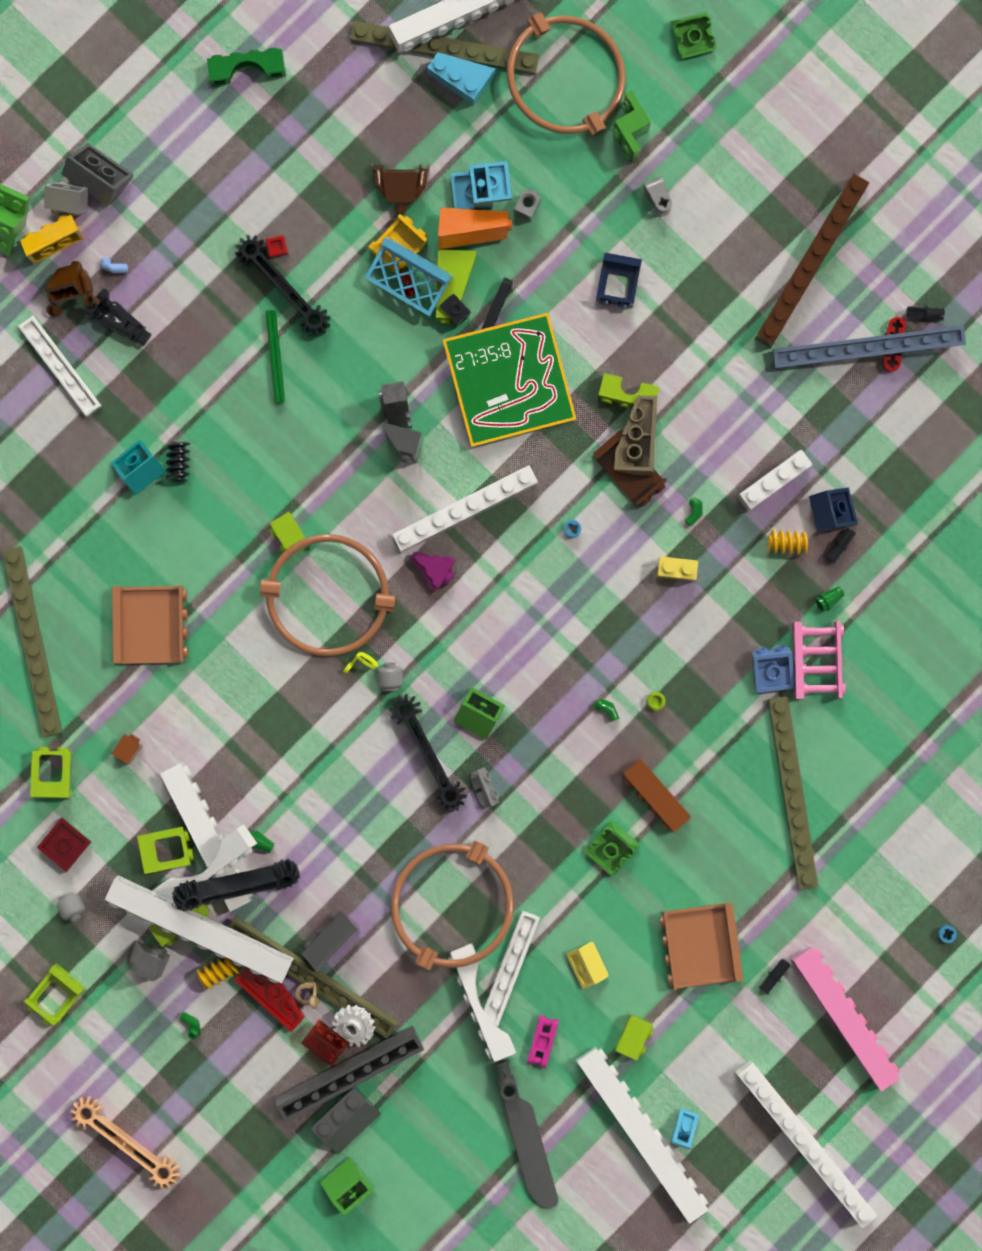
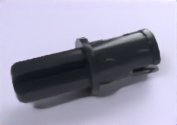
(925, 312)
(840, 545)
(774, 976)

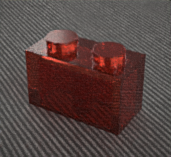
(325, 1043)

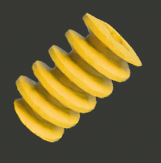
(789, 542)
(217, 972)

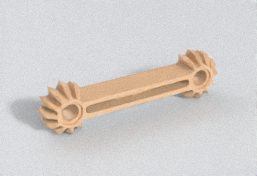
(125, 1142)

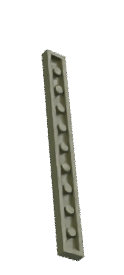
(473, 52)
(32, 641)
(793, 793)
(325, 985)

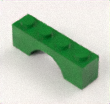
(224, 67)

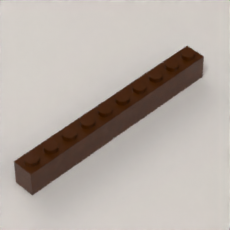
(812, 260)

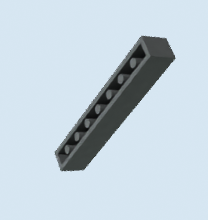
(349, 1074)

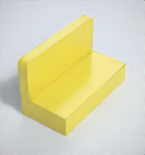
(587, 965)

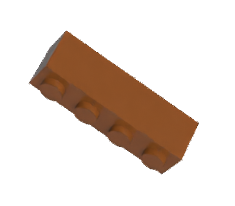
(659, 798)

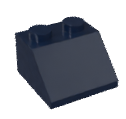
(833, 509)

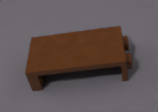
(634, 486)

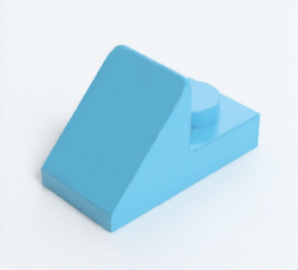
(684, 1129)

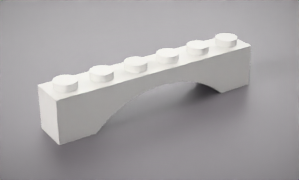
(232, 846)
(498, 1041)

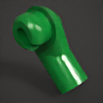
(697, 511)
(608, 707)
(193, 1025)

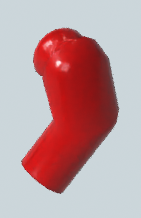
(409, 292)

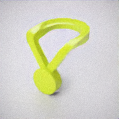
(369, 658)

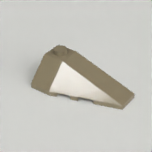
(637, 445)

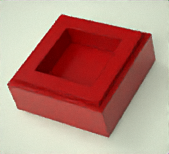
(276, 246)

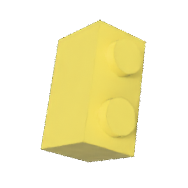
(677, 569)

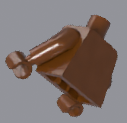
(400, 184)
(68, 284)

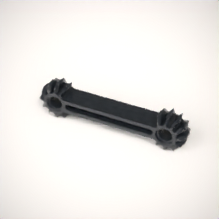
(282, 285)
(427, 752)
(193, 893)

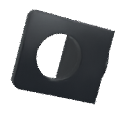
(455, 310)

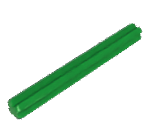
(275, 357)

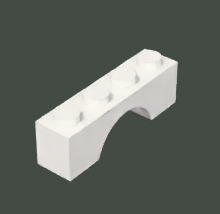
(774, 480)

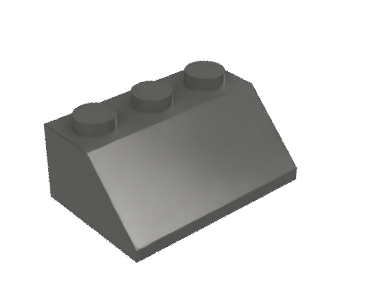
(98, 173)
(405, 442)
(329, 940)
(345, 1120)

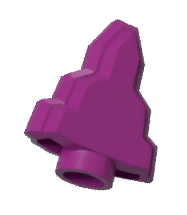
(434, 569)

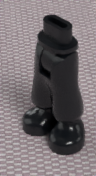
(117, 319)

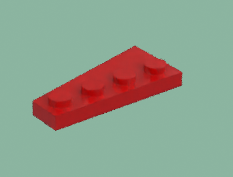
(272, 997)

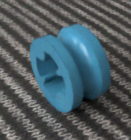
(570, 534)
(941, 931)

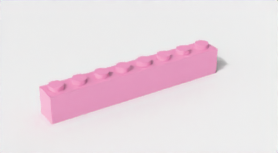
(846, 1019)

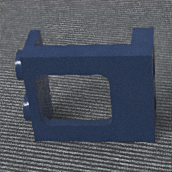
(622, 266)

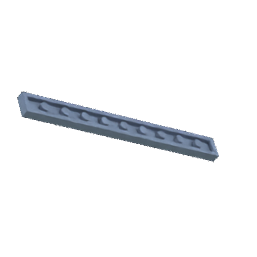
(869, 347)

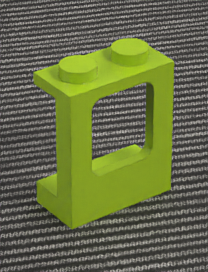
(51, 789)
(149, 854)
(63, 980)

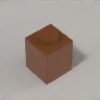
(127, 748)

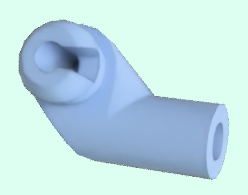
(113, 268)

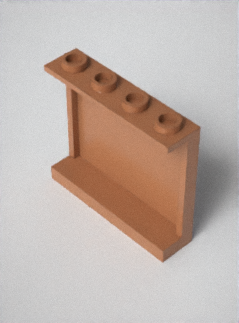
(149, 624)
(701, 945)

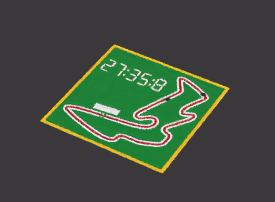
(509, 379)

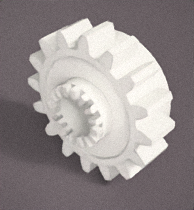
(354, 1025)

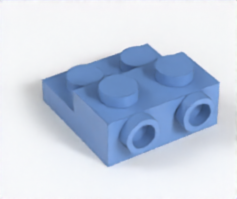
(773, 669)

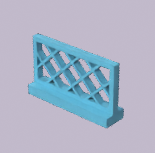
(417, 262)

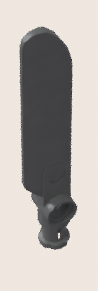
(527, 1140)

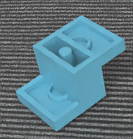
(481, 186)

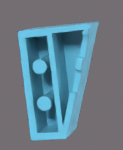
(461, 76)

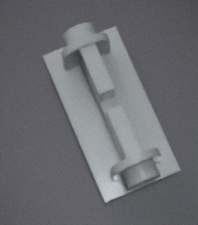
(488, 795)

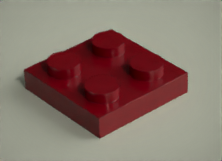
(64, 844)

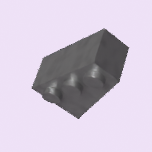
(395, 402)
(147, 961)

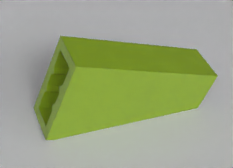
(460, 265)

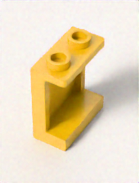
(403, 233)

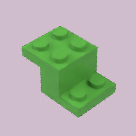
(631, 127)
(12, 217)

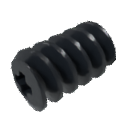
(177, 462)

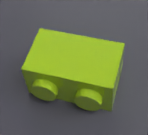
(287, 531)
(634, 1036)

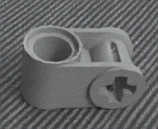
(657, 193)

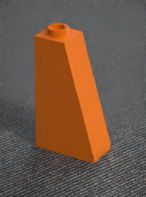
(471, 226)

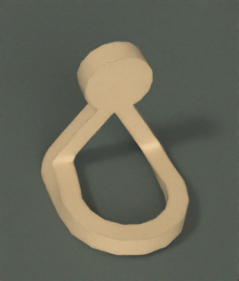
(313, 1000)

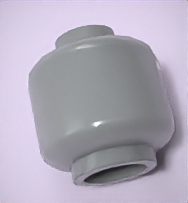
(390, 677)
(70, 907)

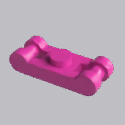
(542, 1041)

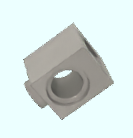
(527, 212)

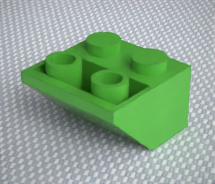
(479, 713)
(347, 1186)

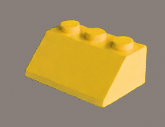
(51, 239)

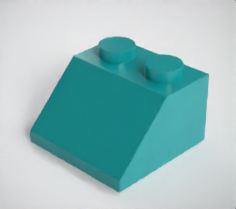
(138, 467)

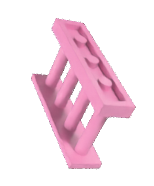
(801, 670)

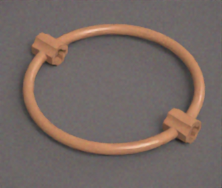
(540, 26)
(383, 601)
(427, 957)

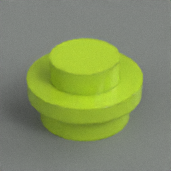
(655, 701)

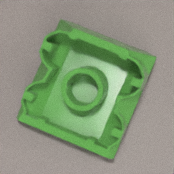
(693, 35)
(612, 848)

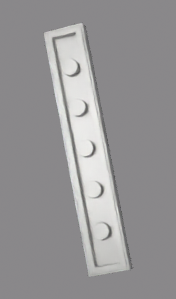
(59, 366)
(510, 966)

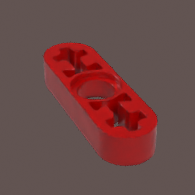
(897, 359)

